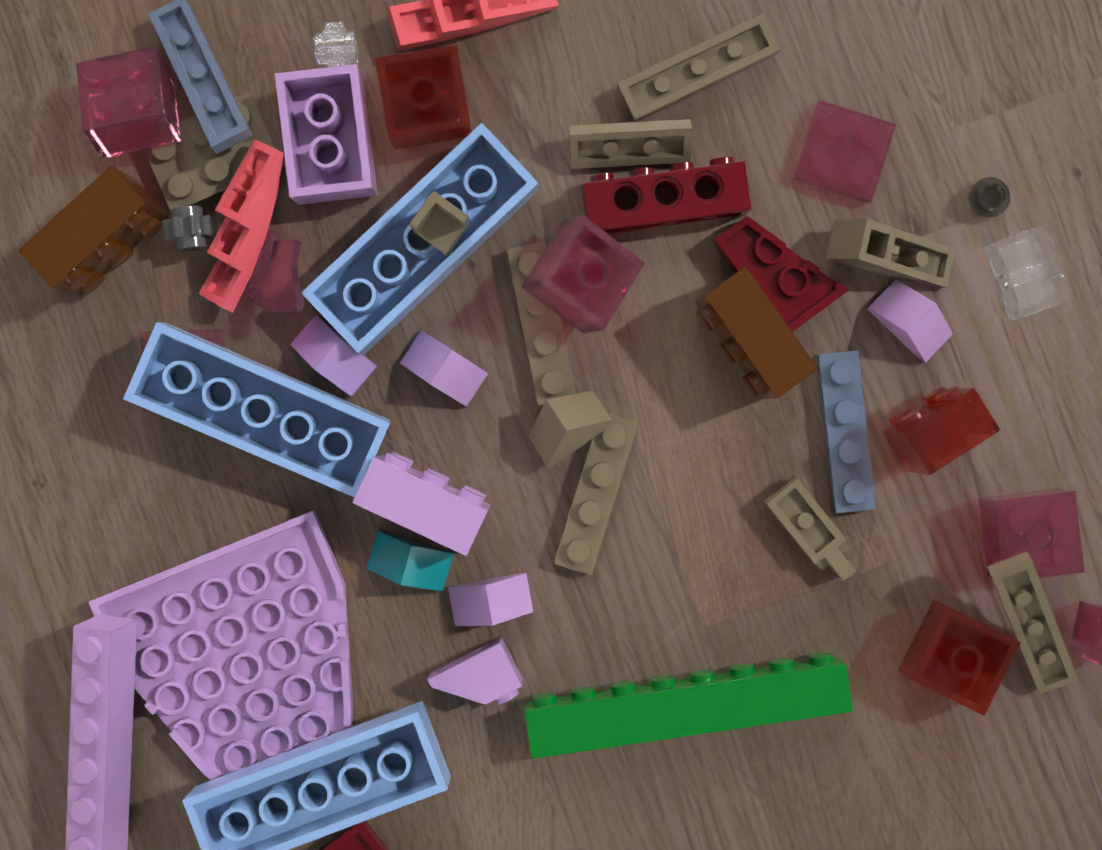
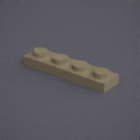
(698, 68)
(541, 330)
(595, 496)
(1032, 622)

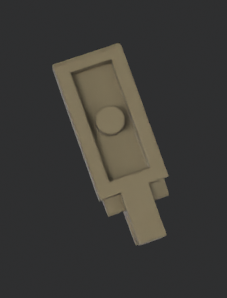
(810, 527)

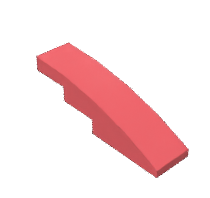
(442, 20)
(248, 213)

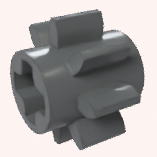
(189, 228)

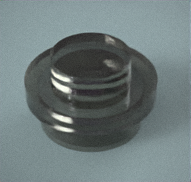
(989, 197)

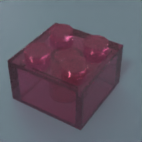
(128, 102)
(583, 274)
(1035, 523)

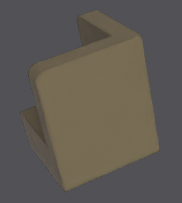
(439, 223)

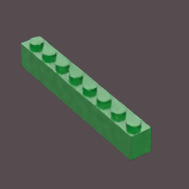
(687, 705)

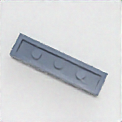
(200, 75)
(845, 431)

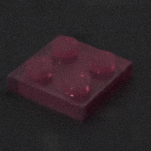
(844, 151)

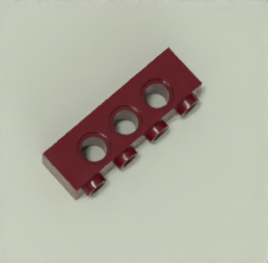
(725, 175)

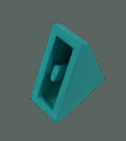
(409, 561)

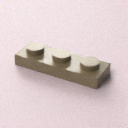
(630, 143)

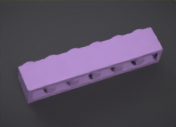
(101, 733)

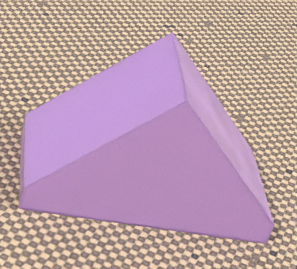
(911, 319)
(333, 356)
(443, 368)
(490, 600)

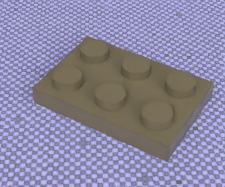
(192, 171)

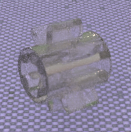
(336, 46)

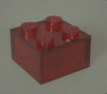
(424, 97)
(940, 429)
(959, 657)

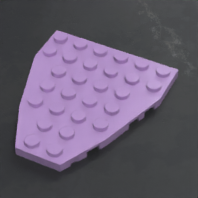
(244, 646)

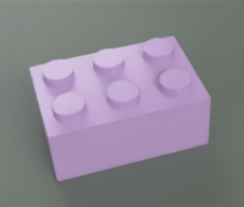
(326, 134)
(422, 501)

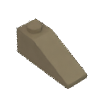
(889, 252)

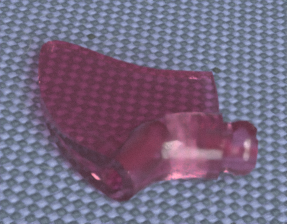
(275, 276)

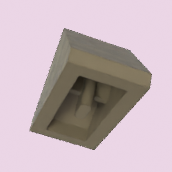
(567, 425)

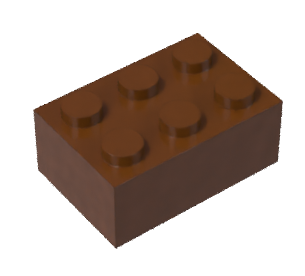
(94, 233)
(755, 336)

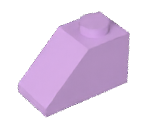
(480, 675)

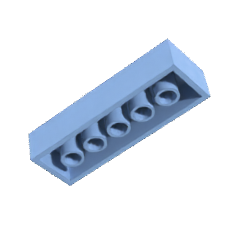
(395, 268)
(256, 408)
(321, 785)

